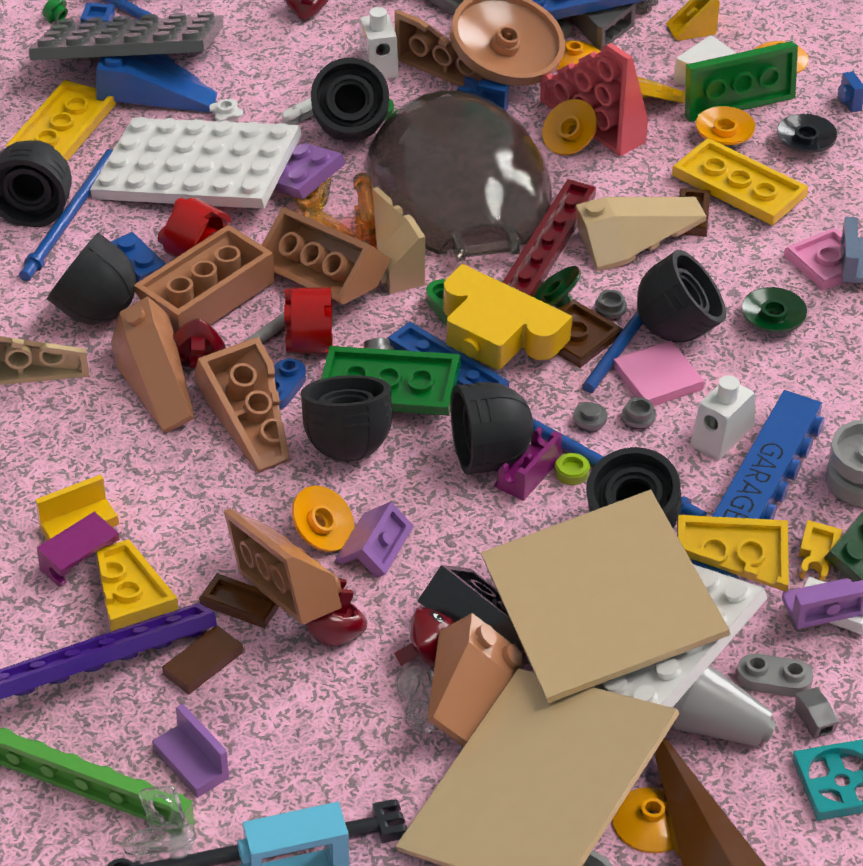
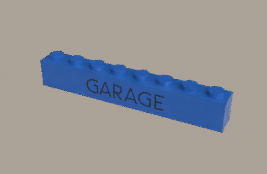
(771, 462)

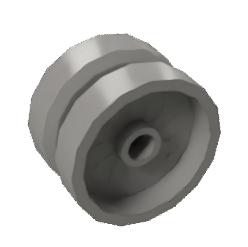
(845, 464)

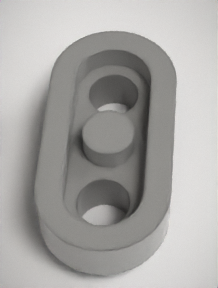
(774, 674)

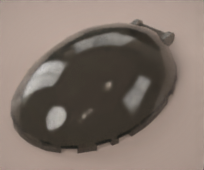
(462, 173)

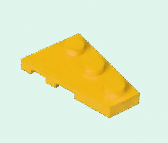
(659, 90)
(739, 546)
(131, 586)

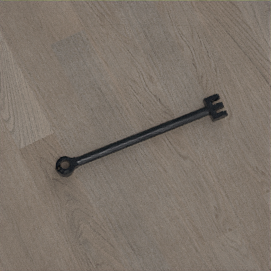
(385, 820)

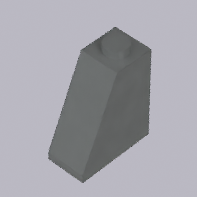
(605, 25)

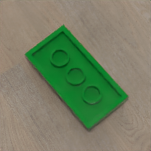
(742, 79)
(417, 379)

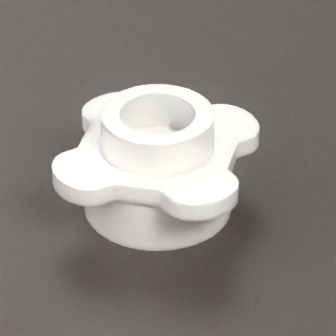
(226, 110)

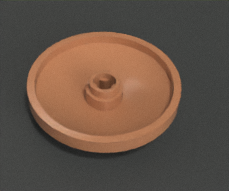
(507, 40)

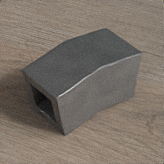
(816, 712)

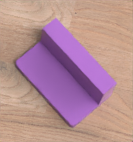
(377, 539)
(824, 602)
(193, 753)

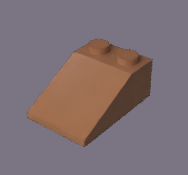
(469, 675)

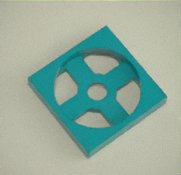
(831, 754)

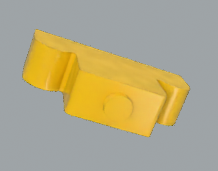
(497, 320)

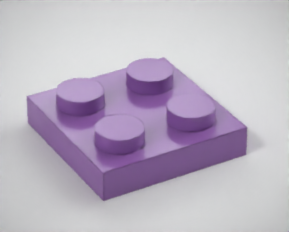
(308, 169)

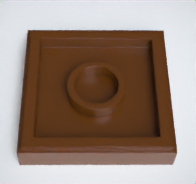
(589, 334)

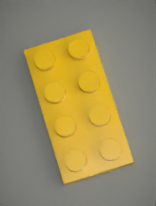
(66, 118)
(740, 181)

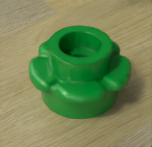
(55, 10)

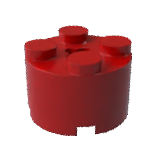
(190, 224)
(308, 320)

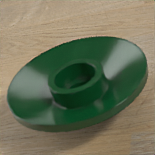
(558, 287)
(774, 309)

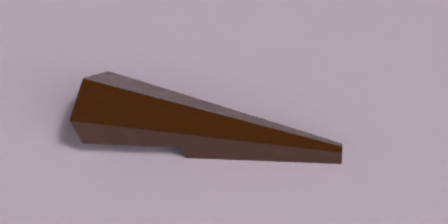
(696, 822)

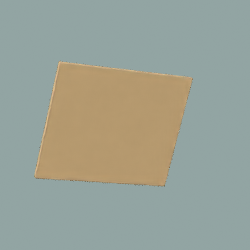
(603, 595)
(538, 778)

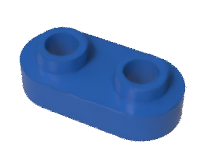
(289, 378)

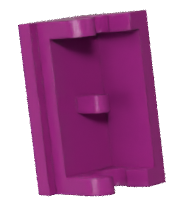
(532, 467)
(74, 545)

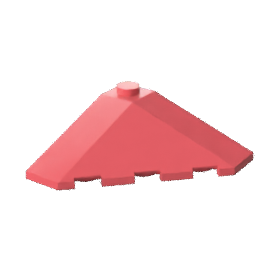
(611, 88)

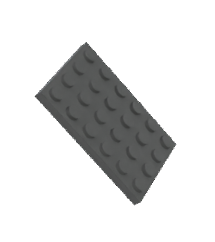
(127, 36)

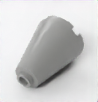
(723, 711)

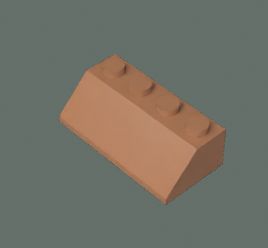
(323, 257)
(210, 278)
(282, 569)

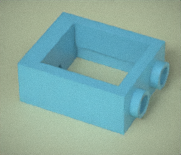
(297, 832)

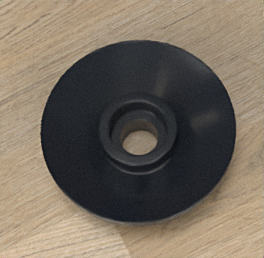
(807, 133)

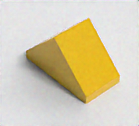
(695, 20)

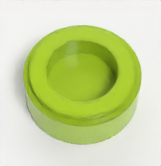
(572, 469)

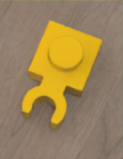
(815, 544)

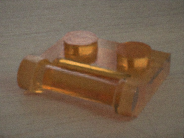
(364, 212)

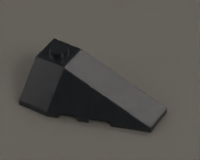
(462, 592)

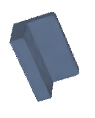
(851, 252)

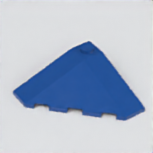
(152, 82)

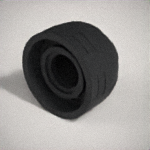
(350, 99)
(33, 183)
(96, 283)
(679, 299)
(347, 415)
(489, 426)
(631, 473)

